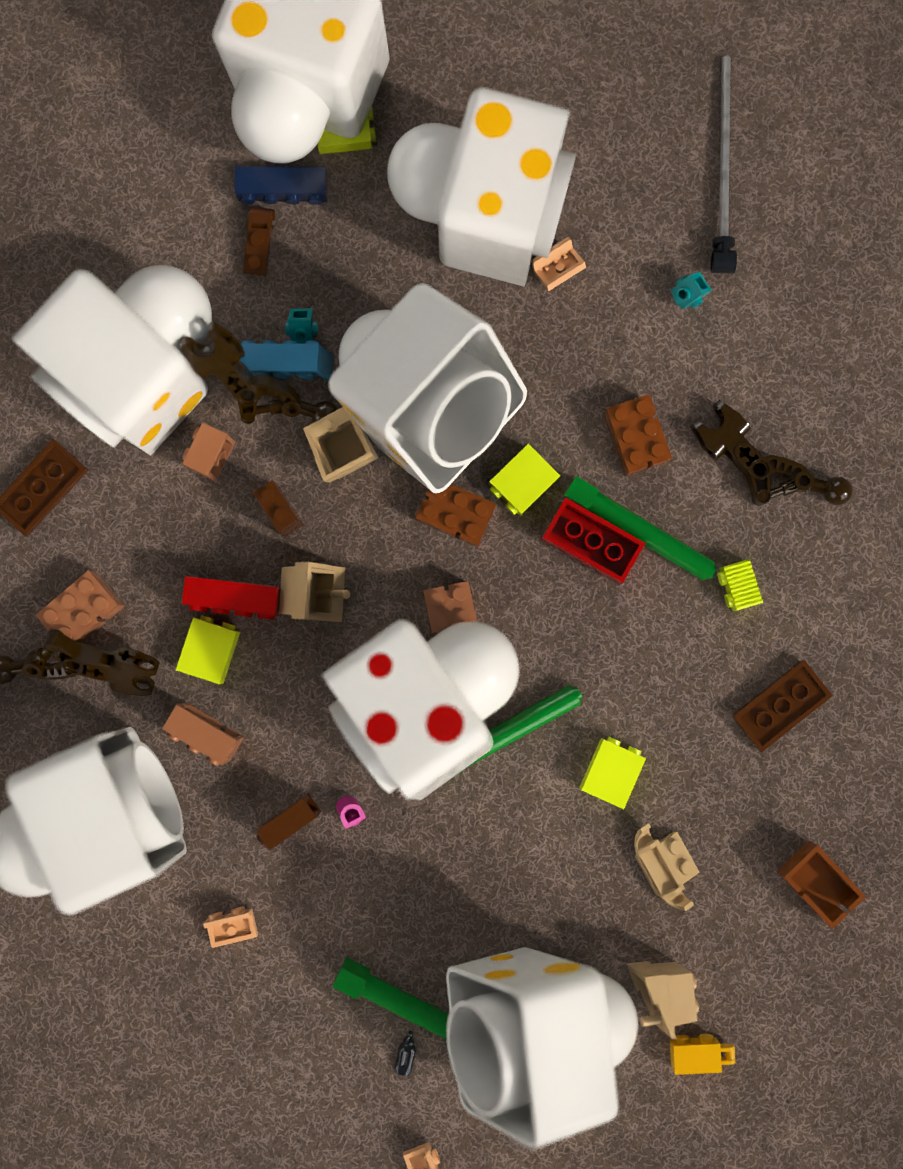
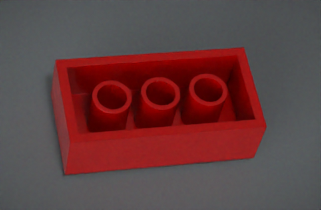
(593, 541)
(233, 596)

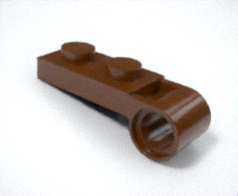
(258, 240)

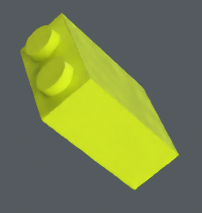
(334, 143)
(523, 480)
(208, 649)
(613, 772)

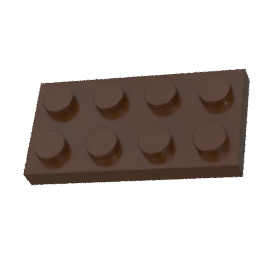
(40, 487)
(782, 705)

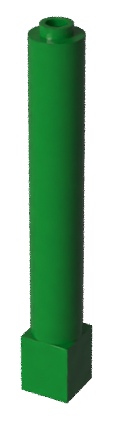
(654, 537)
(533, 718)
(356, 981)

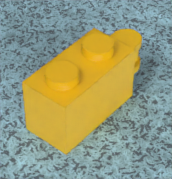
(699, 1054)

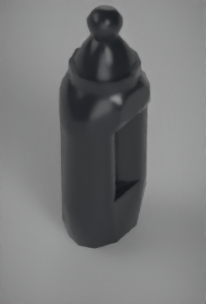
(405, 1056)

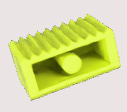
(740, 585)

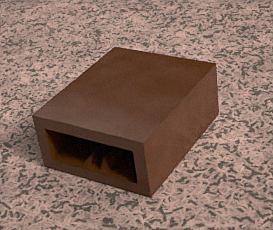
(278, 508)
(288, 822)

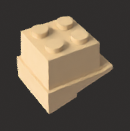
(339, 445)
(313, 591)
(667, 994)

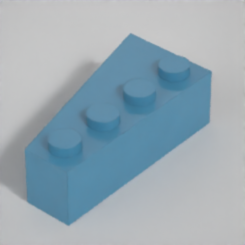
(288, 359)

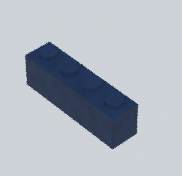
(281, 184)

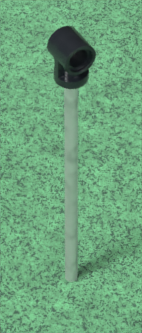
(723, 259)

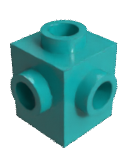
(690, 290)
(301, 325)

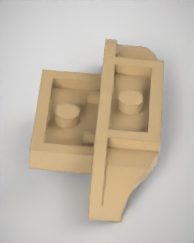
(665, 866)

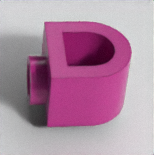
(350, 811)

